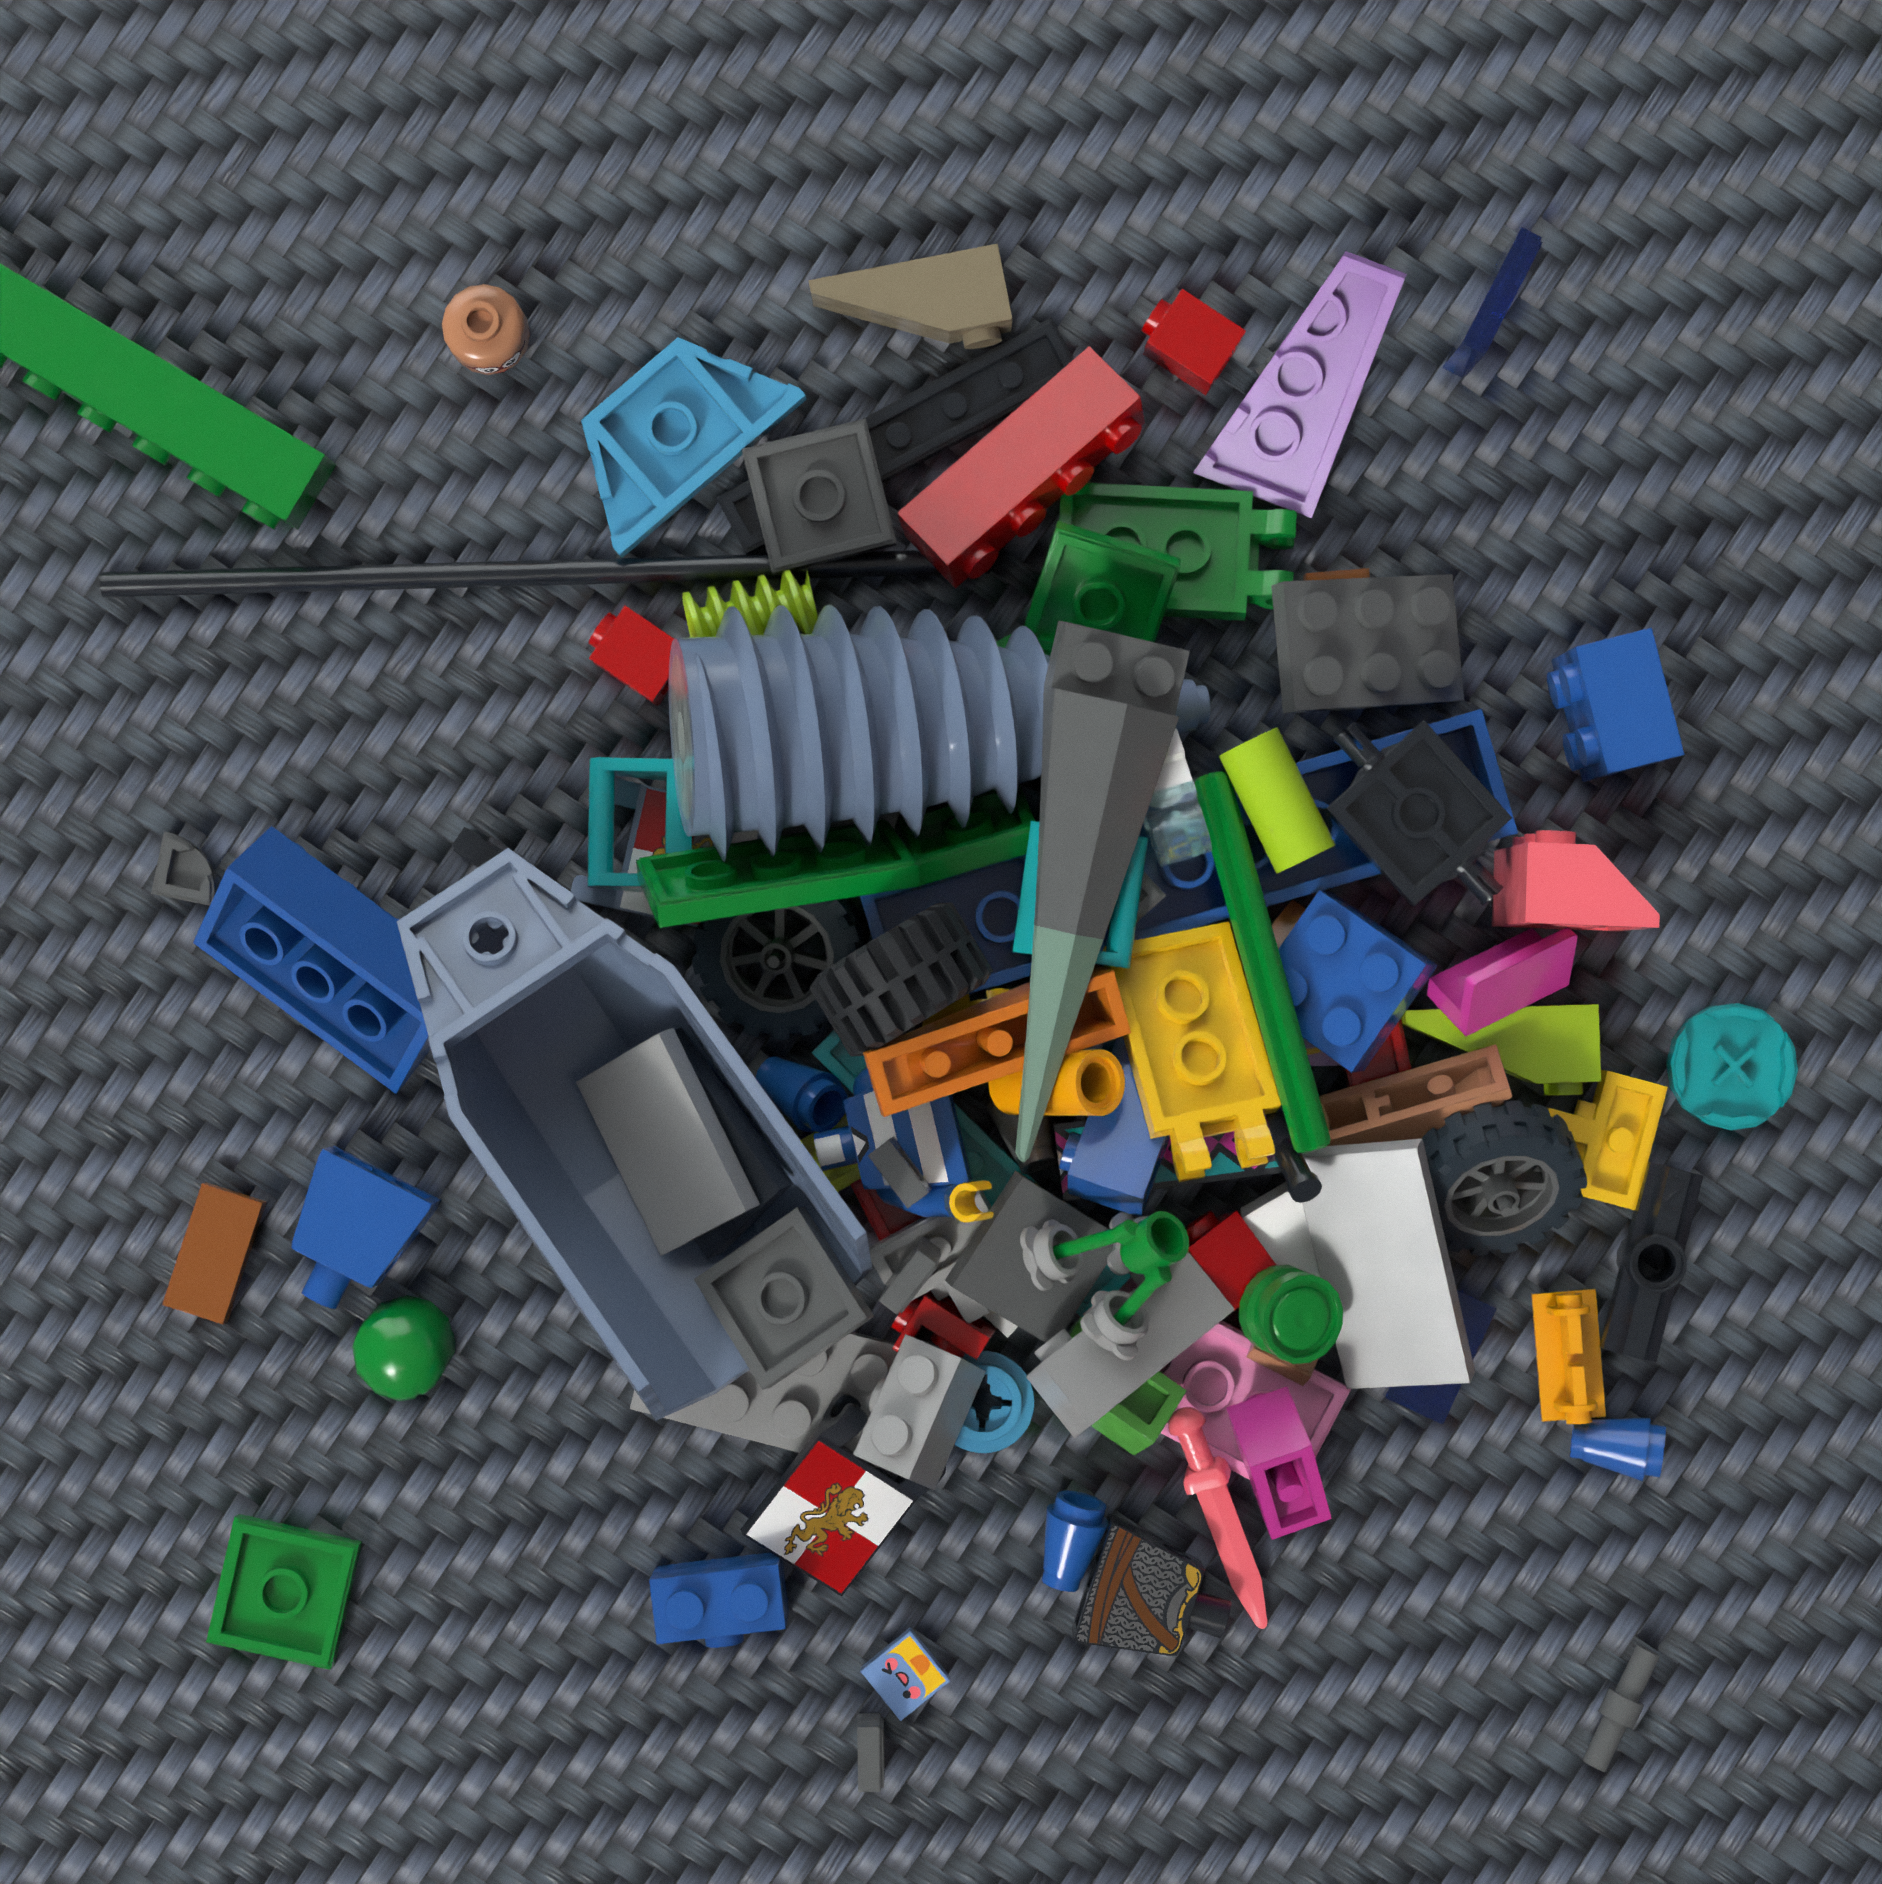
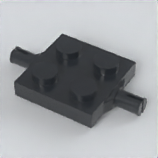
(1418, 813)

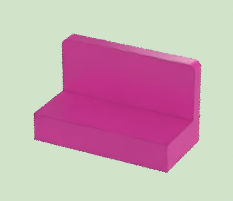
(1504, 978)

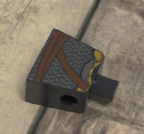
(1144, 1594)

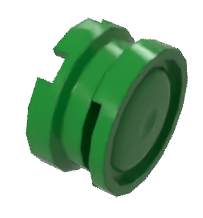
(1291, 1314)

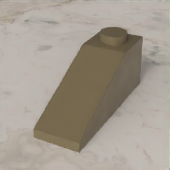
(935, 297)

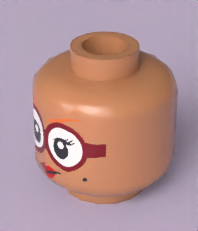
(485, 329)

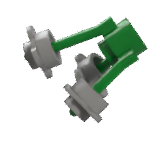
(1139, 1247)

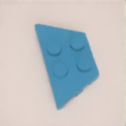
(675, 433)

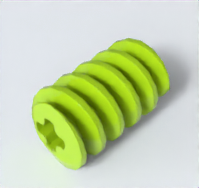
(754, 609)

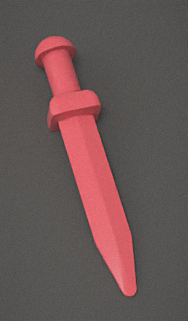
(1208, 1479)

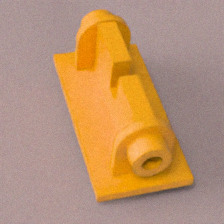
(1568, 1356)

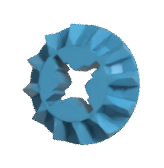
(1007, 1421)

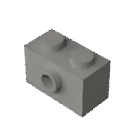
(919, 1412)

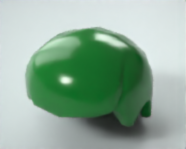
(403, 1347)

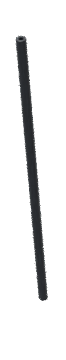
(497, 574)

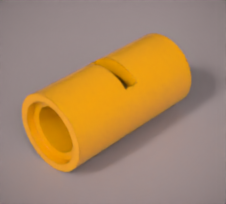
(1086, 1085)

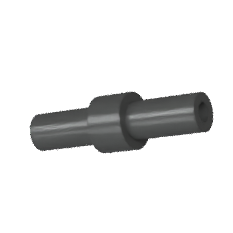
(1621, 1708)

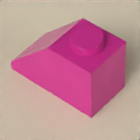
(1279, 1462)

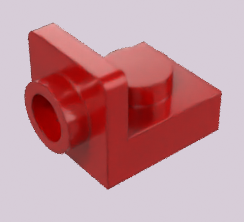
(947, 1324)

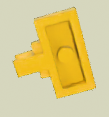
(1616, 1136)

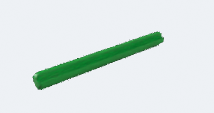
(1262, 963)

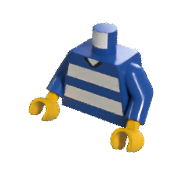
(927, 1135)

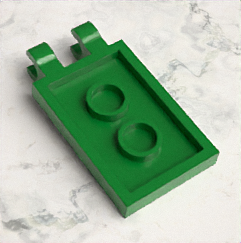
(1206, 528)

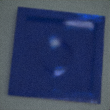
(1493, 302)

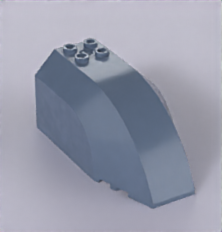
(519, 1007)

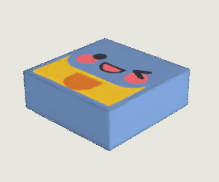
(905, 1674)

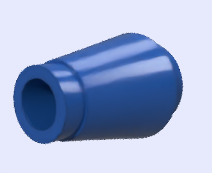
(803, 1093)
(1621, 1445)
(1071, 1538)

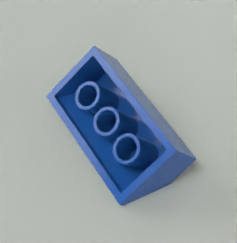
(319, 955)

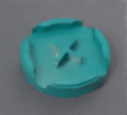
(1731, 1066)

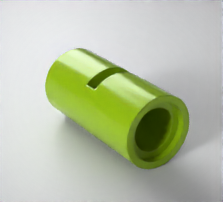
(1277, 800)

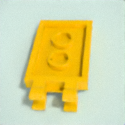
(1197, 1047)

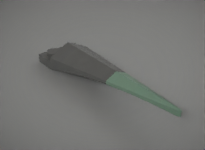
(1102, 752)

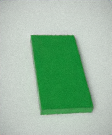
(702, 887)

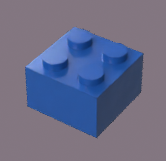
(1614, 705)
(1349, 979)

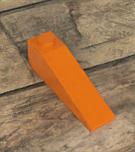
(982, 1044)

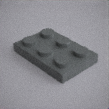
(1367, 643)

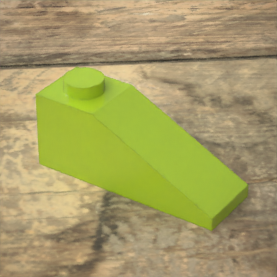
(1535, 1043)

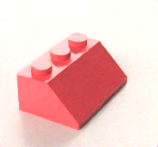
(1564, 885)

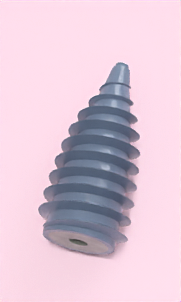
(855, 724)

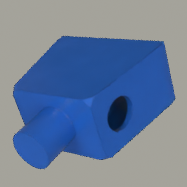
(356, 1224)

